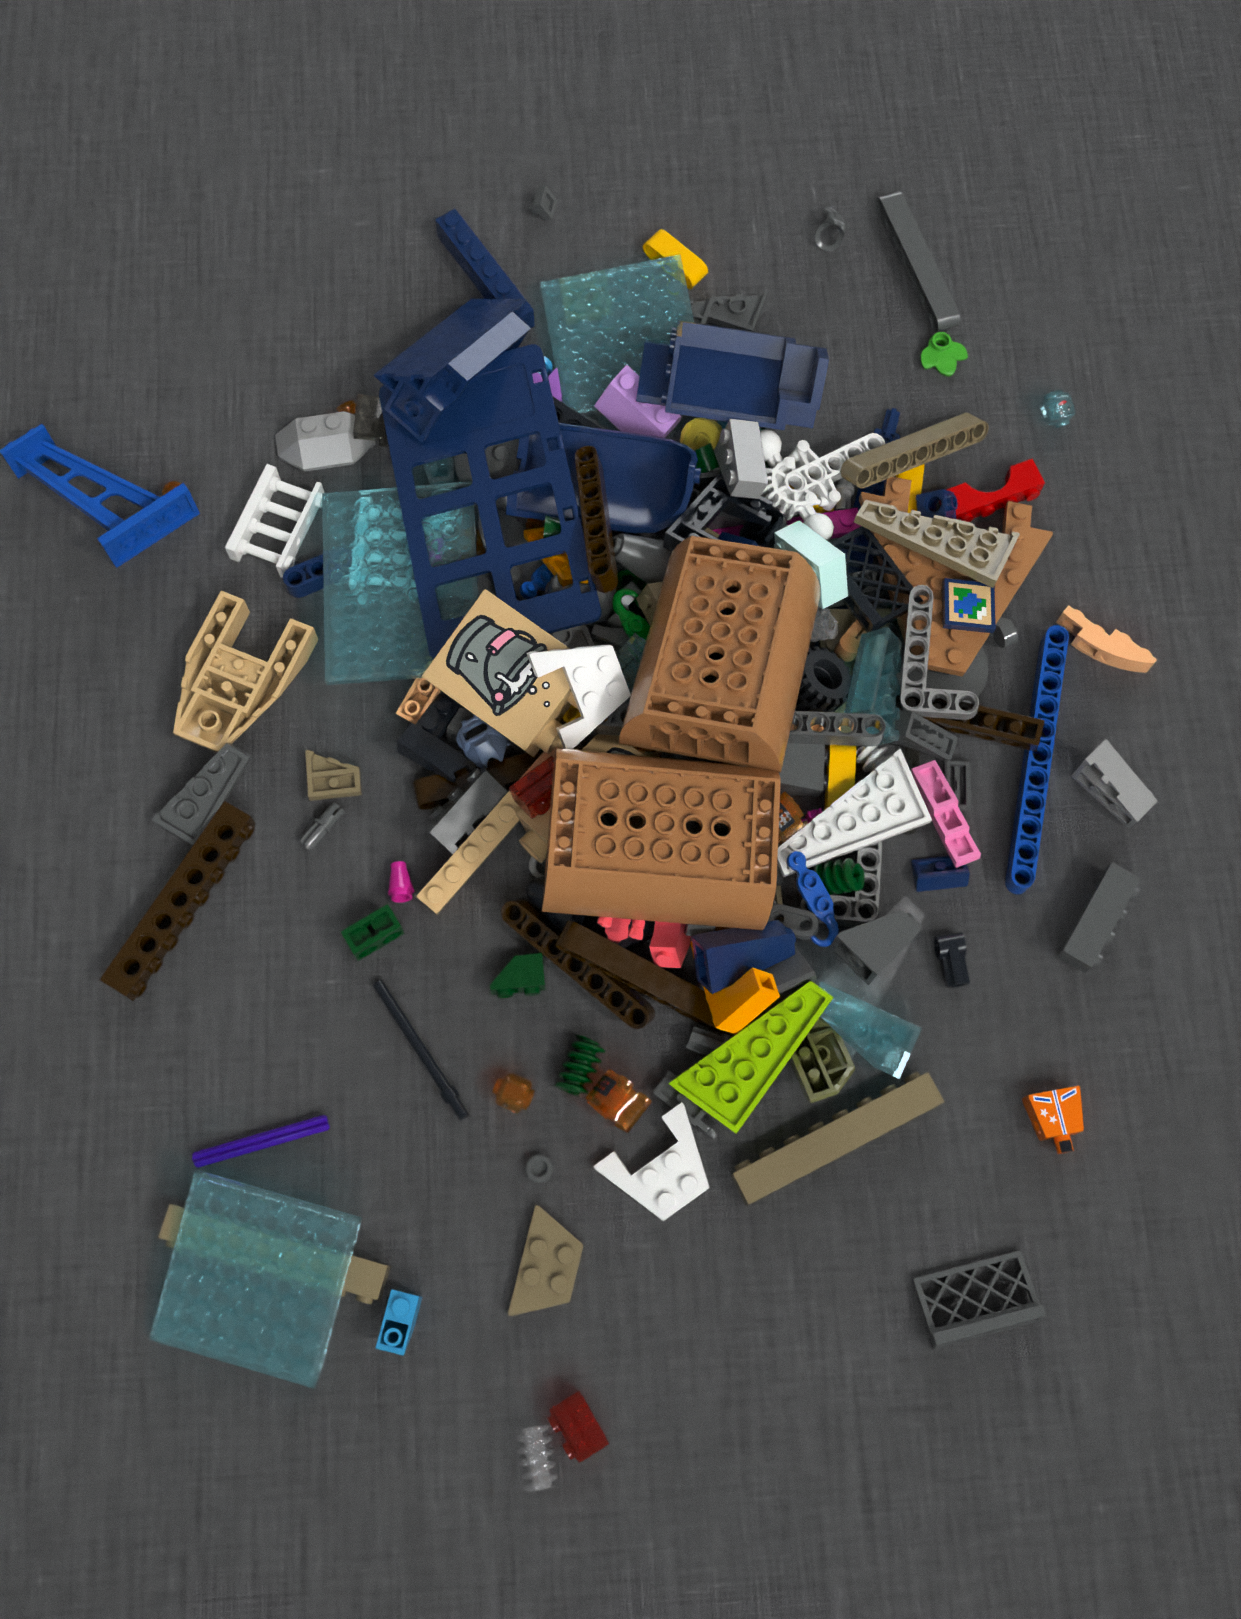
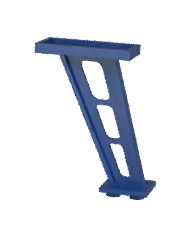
(124, 537)

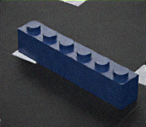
(479, 263)

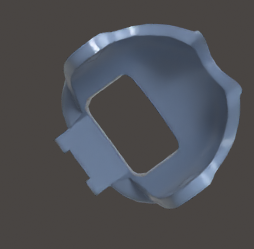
(482, 746)

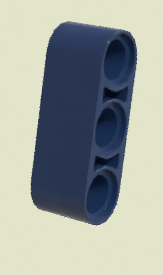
(306, 572)

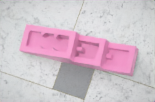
(945, 813)

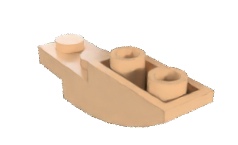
(1113, 650)
(417, 700)

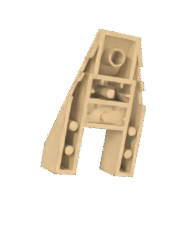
(230, 688)

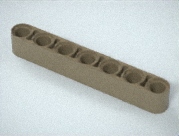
(914, 450)

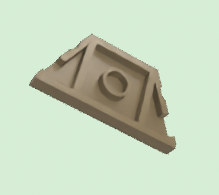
(546, 1266)

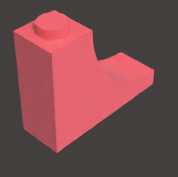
(669, 944)

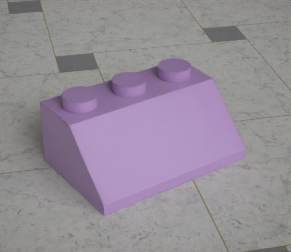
(627, 415)

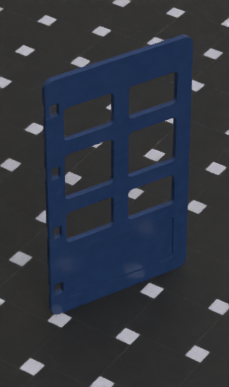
(493, 409)

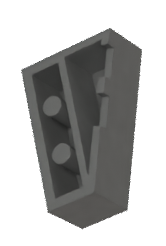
(466, 807)

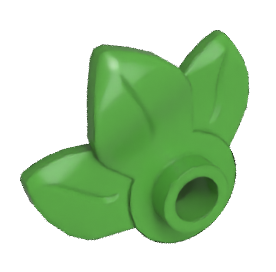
(943, 357)

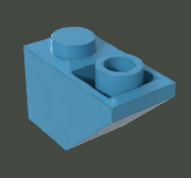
(398, 1322)

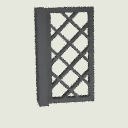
(986, 1324)

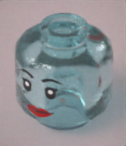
(1057, 408)

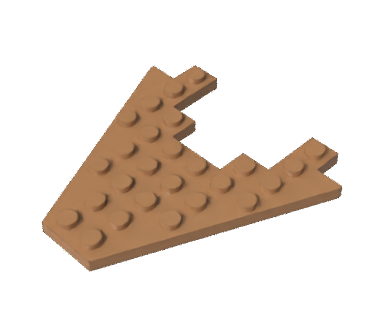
(952, 649)

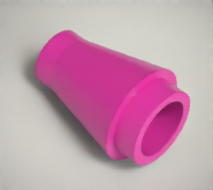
(400, 883)

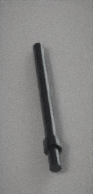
(449, 1093)

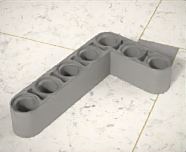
(920, 663)
(860, 898)

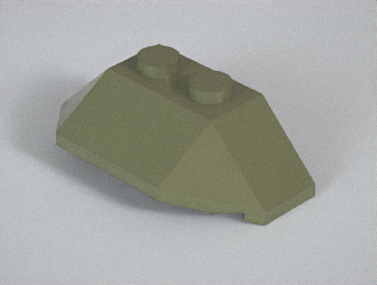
(821, 1063)

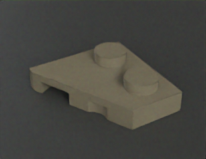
(330, 778)

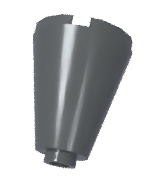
(642, 556)

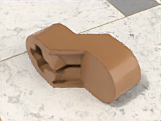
(848, 644)

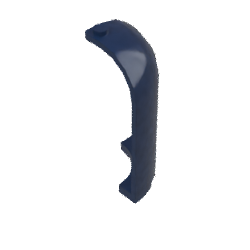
(643, 474)

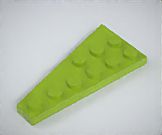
(743, 1068)

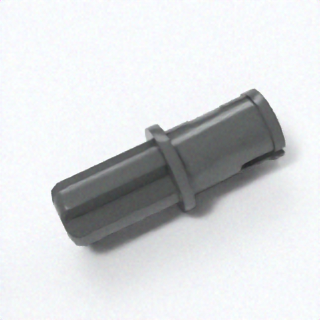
(321, 826)

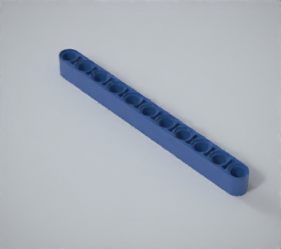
(1037, 769)

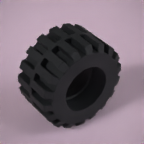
(823, 682)

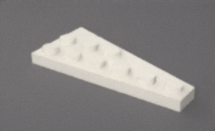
(869, 812)

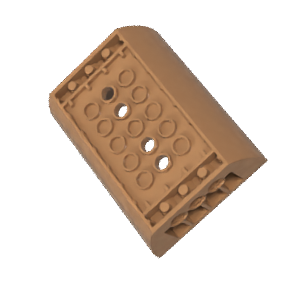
(763, 647)
(662, 867)

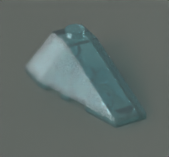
(872, 1032)

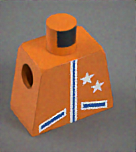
(1056, 1116)

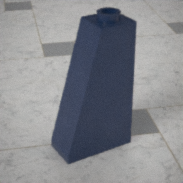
(730, 953)

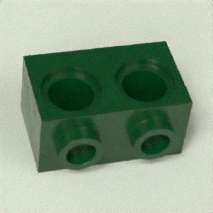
(372, 932)

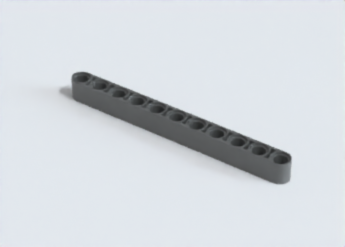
(803, 734)

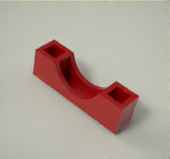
(1021, 483)

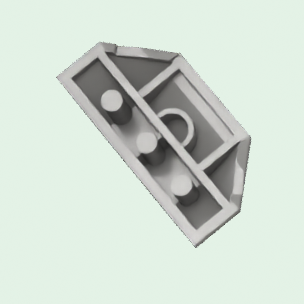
(321, 442)

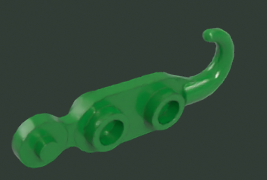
(631, 622)

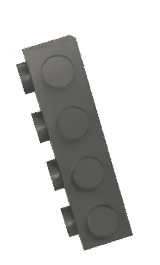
(1099, 917)

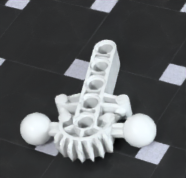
(807, 490)

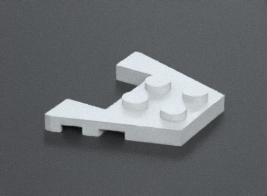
(594, 682)
(670, 1178)

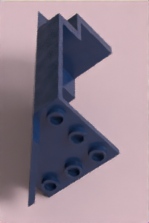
(445, 360)
(734, 376)

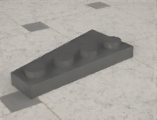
(203, 795)

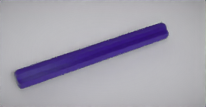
(260, 1141)

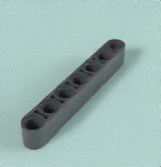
(917, 261)

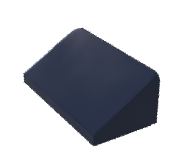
(938, 874)

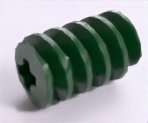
(840, 876)
(580, 1066)

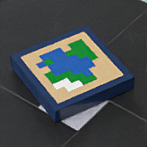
(968, 606)

